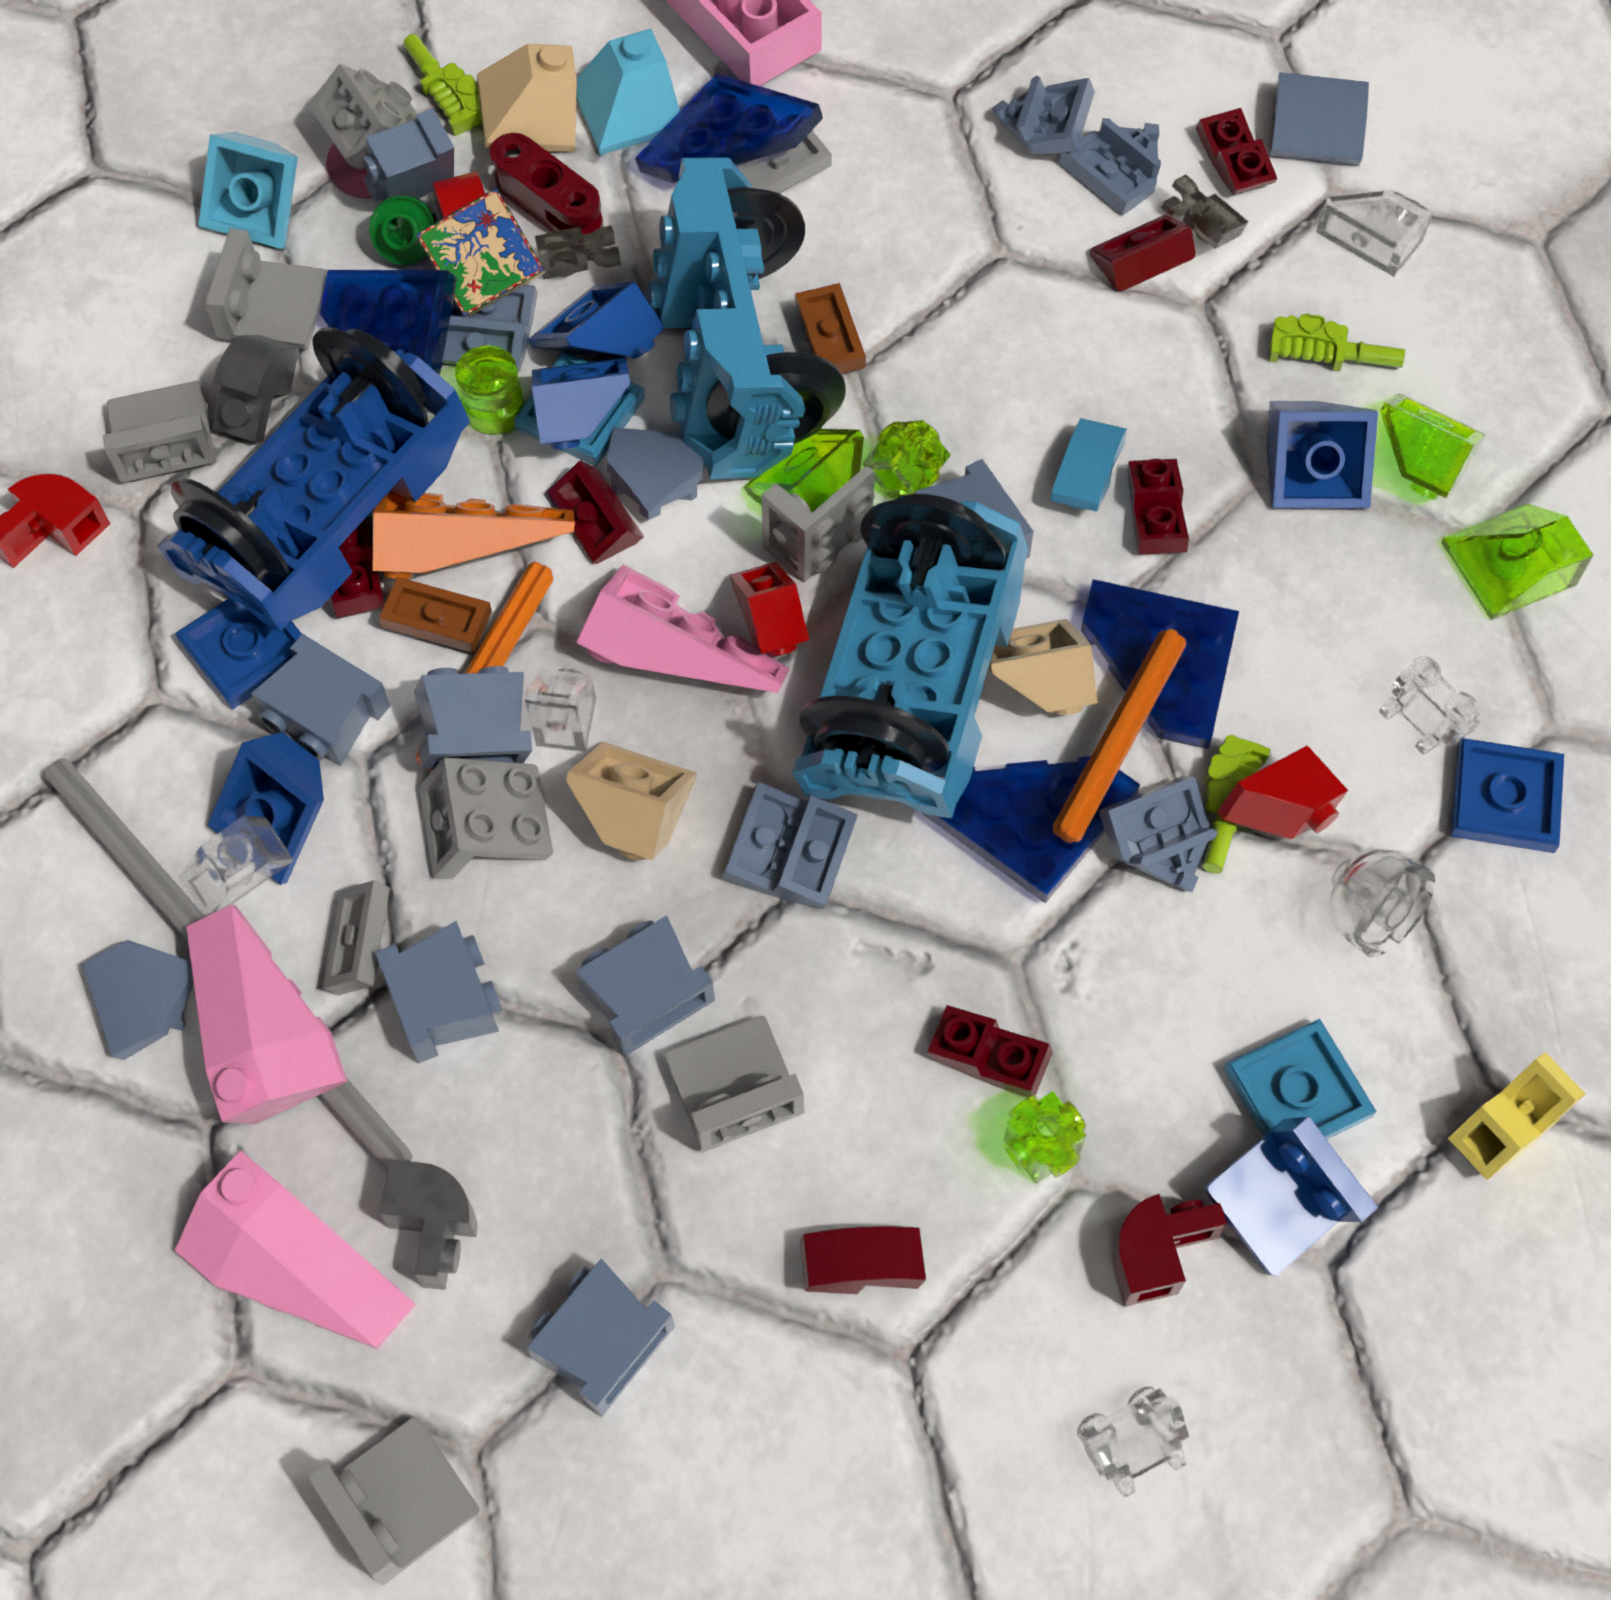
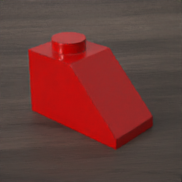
(770, 608)
(1286, 797)

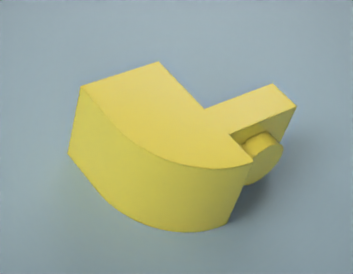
(1516, 1116)

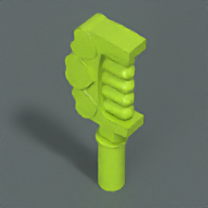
(448, 85)
(1320, 340)
(1232, 763)

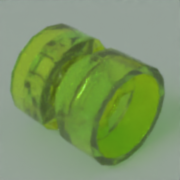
(489, 389)

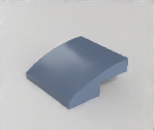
(1319, 119)
(501, 324)
(789, 846)

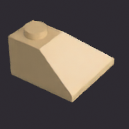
(531, 95)
(1048, 666)
(630, 798)

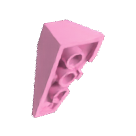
(645, 629)
(255, 1029)
(272, 1249)

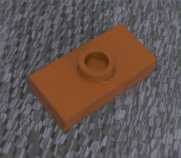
(830, 327)
(435, 614)

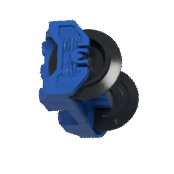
(317, 479)

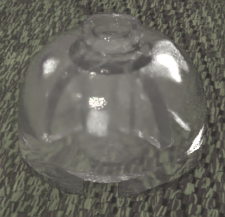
(1378, 898)

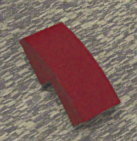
(1234, 153)
(1157, 506)
(363, 588)
(988, 1053)
(861, 1257)

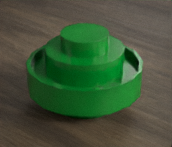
(395, 227)

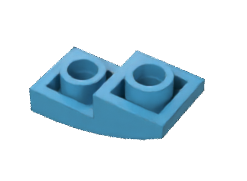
(1088, 465)

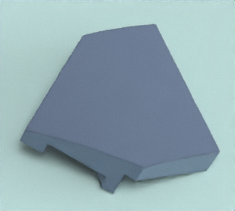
(1048, 117)
(1117, 163)
(653, 468)
(1161, 831)
(137, 995)

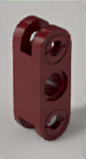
(544, 185)

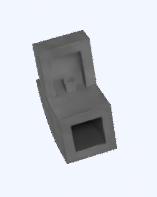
(249, 377)
(433, 1203)

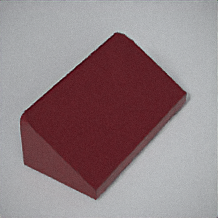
(1144, 252)
(599, 516)

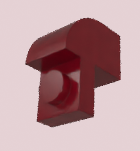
(1146, 1246)

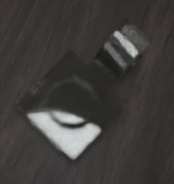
(1208, 216)
(568, 251)

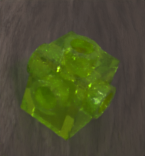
(907, 457)
(1043, 1153)

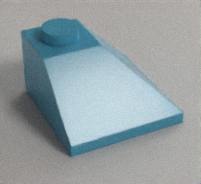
(626, 92)
(248, 187)

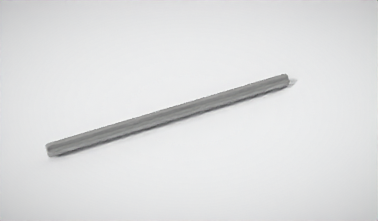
(181, 912)

